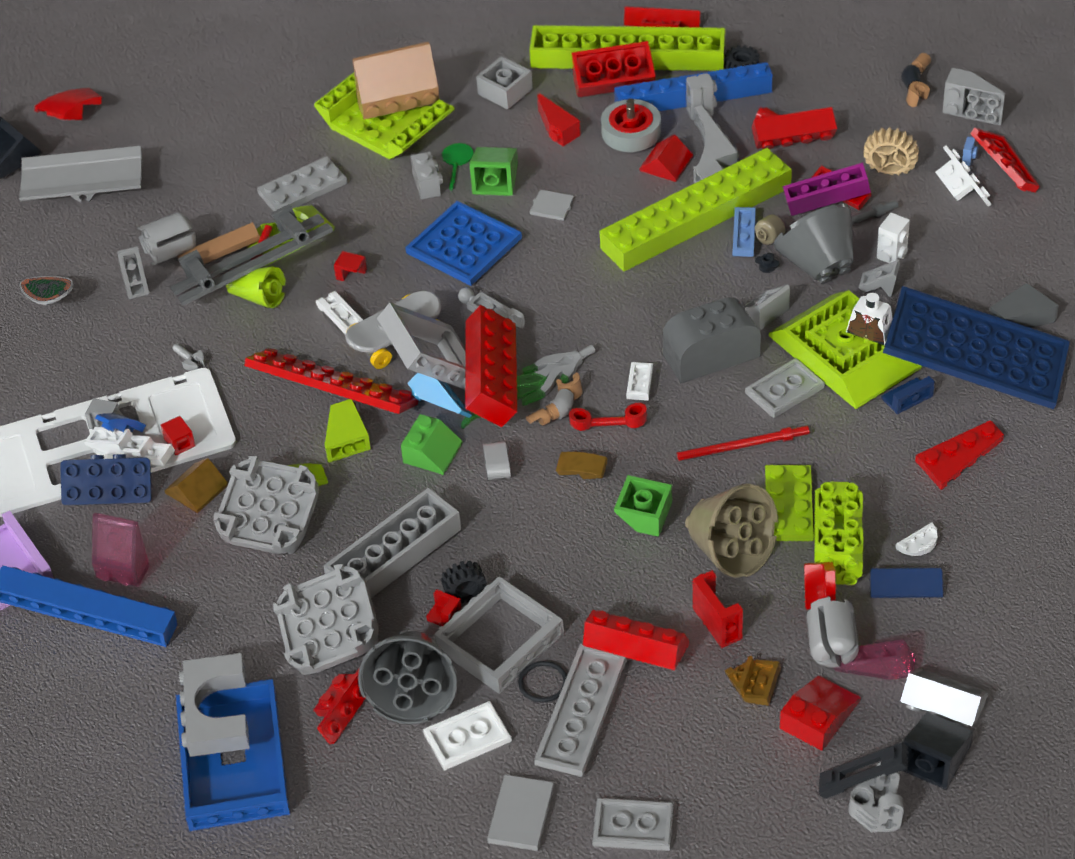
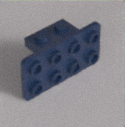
(106, 480)

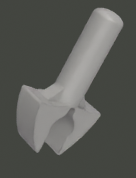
(189, 358)

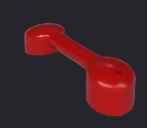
(634, 417)

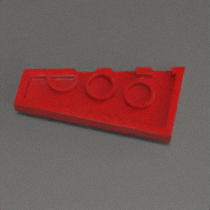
(1006, 157)

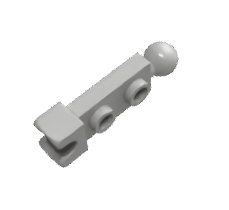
(468, 297)

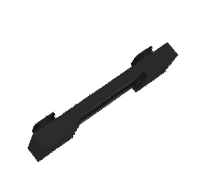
(892, 761)

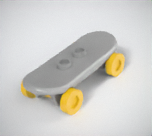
(370, 336)

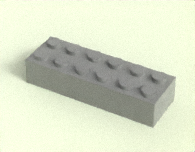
(400, 541)

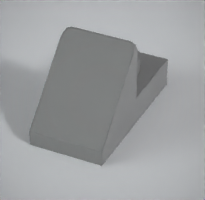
(880, 277)

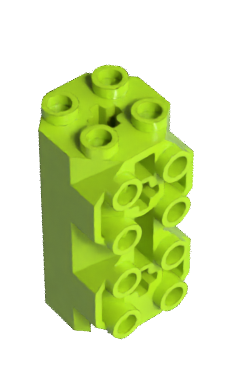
(839, 529)

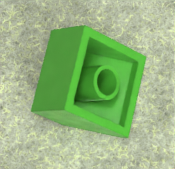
(430, 445)

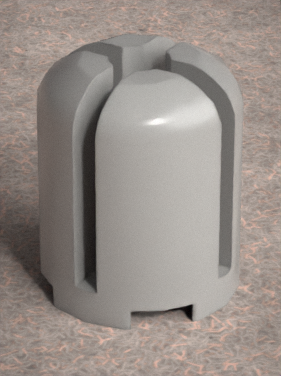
(167, 237)
(832, 632)

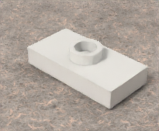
(639, 381)

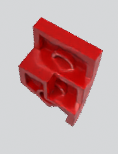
(68, 104)

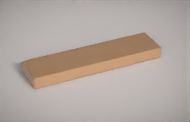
(226, 243)

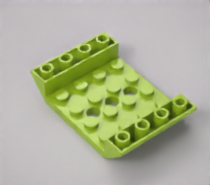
(378, 133)

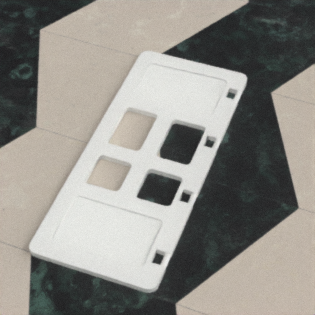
(24, 464)

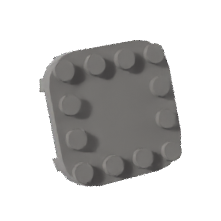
(267, 506)
(327, 620)

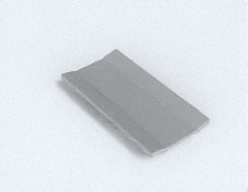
(81, 173)

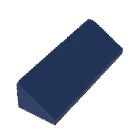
(906, 582)

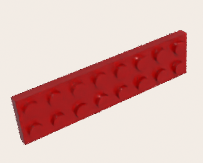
(332, 381)

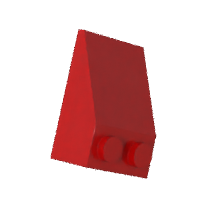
(817, 712)

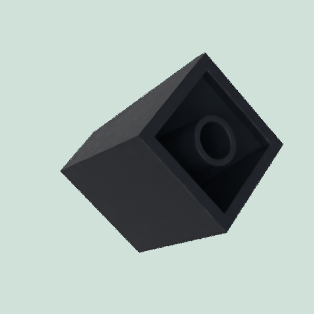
(936, 749)

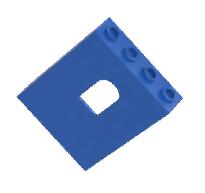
(242, 790)

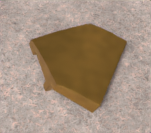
(755, 680)

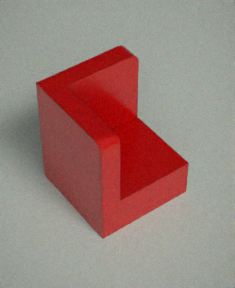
(347, 263)
(178, 434)
(444, 608)

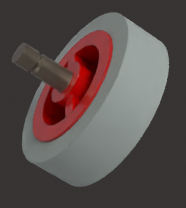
(631, 125)

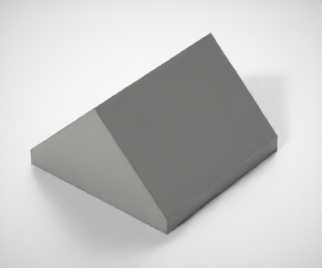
(768, 305)

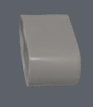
(496, 460)

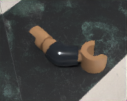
(911, 79)

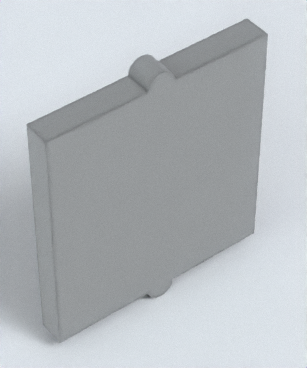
(551, 205)

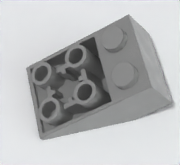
(972, 97)

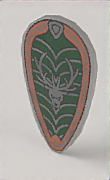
(46, 288)

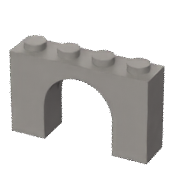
(200, 679)

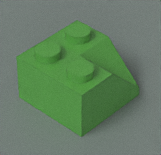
(644, 504)

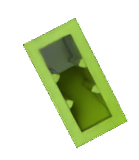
(345, 432)

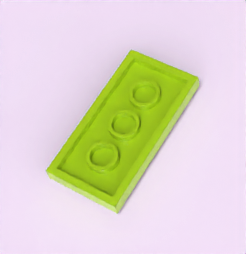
(792, 495)

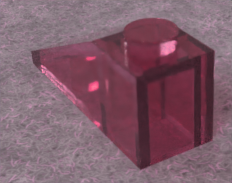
(881, 660)

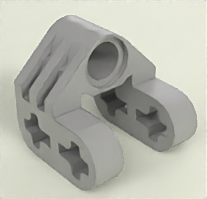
(890, 810)

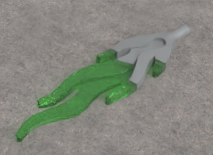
(542, 376)

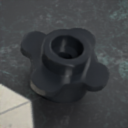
(767, 262)

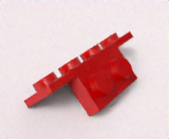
(661, 17)
(338, 705)

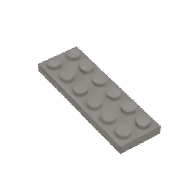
(580, 711)

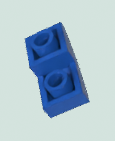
(119, 422)

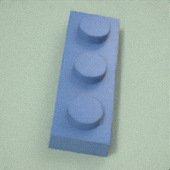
(744, 231)

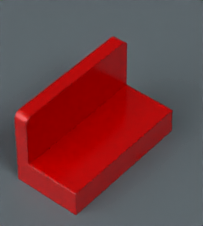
(819, 582)

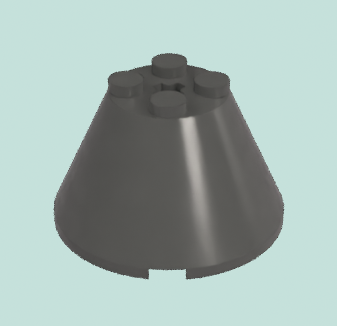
(820, 243)
(408, 678)

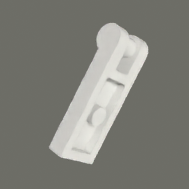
(338, 311)

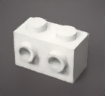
(893, 238)

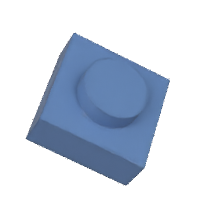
(969, 150)

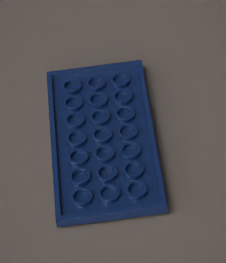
(977, 347)

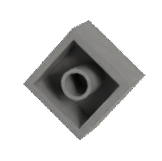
(504, 82)

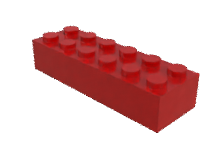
(491, 366)

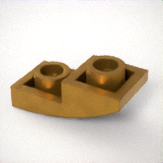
(585, 464)

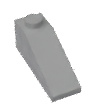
(133, 272)

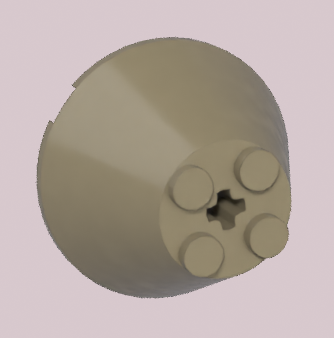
(735, 529)

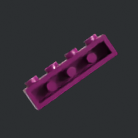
(827, 189)

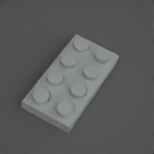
(302, 184)

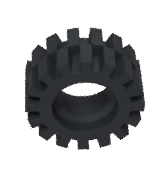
(740, 57)
(464, 580)

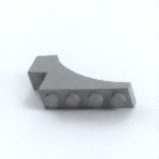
(717, 151)

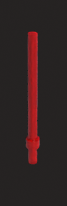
(784, 434)

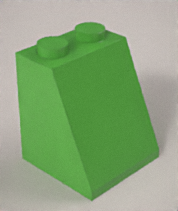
(493, 170)

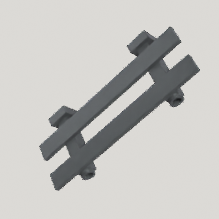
(288, 227)

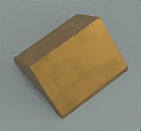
(197, 485)

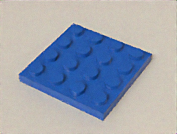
(463, 243)

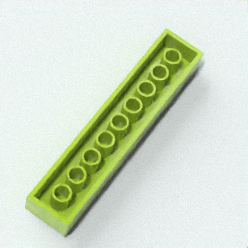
(669, 46)
(694, 209)

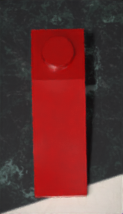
(560, 124)

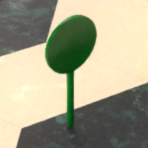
(456, 155)

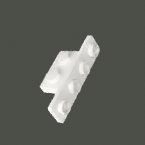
(957, 179)

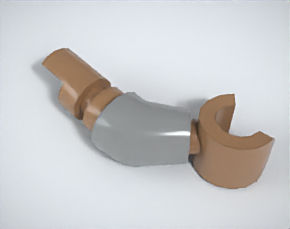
(561, 404)

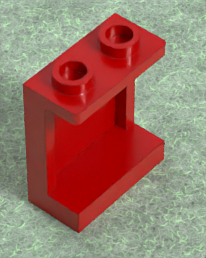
(722, 622)

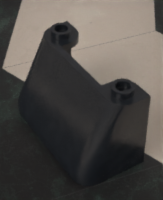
(13, 148)

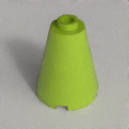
(260, 286)

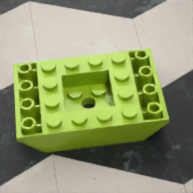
(847, 365)

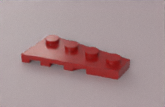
(954, 455)

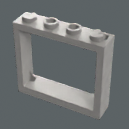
(403, 324)
(530, 651)

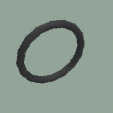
(538, 664)

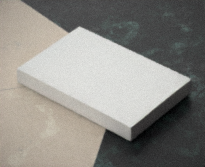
(467, 735)

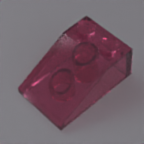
(118, 550)

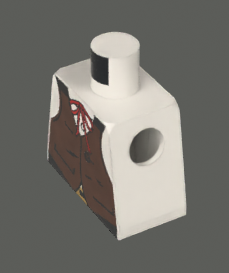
(871, 319)

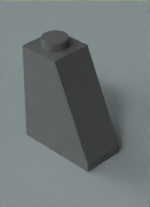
(1026, 307)

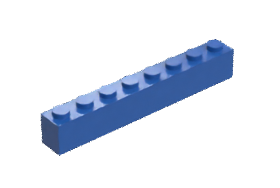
(730, 83)
(87, 606)

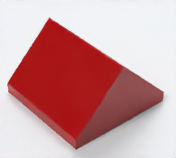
(668, 159)

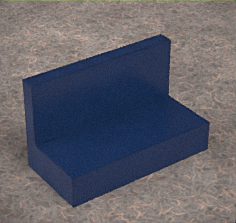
(909, 394)

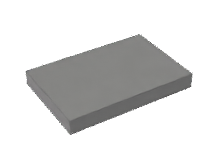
(784, 388)
(520, 812)
(633, 824)

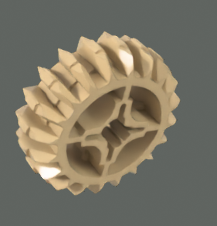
(891, 151)

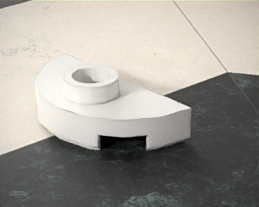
(919, 542)

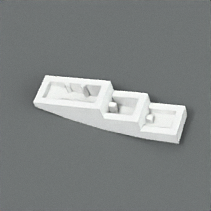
(131, 445)

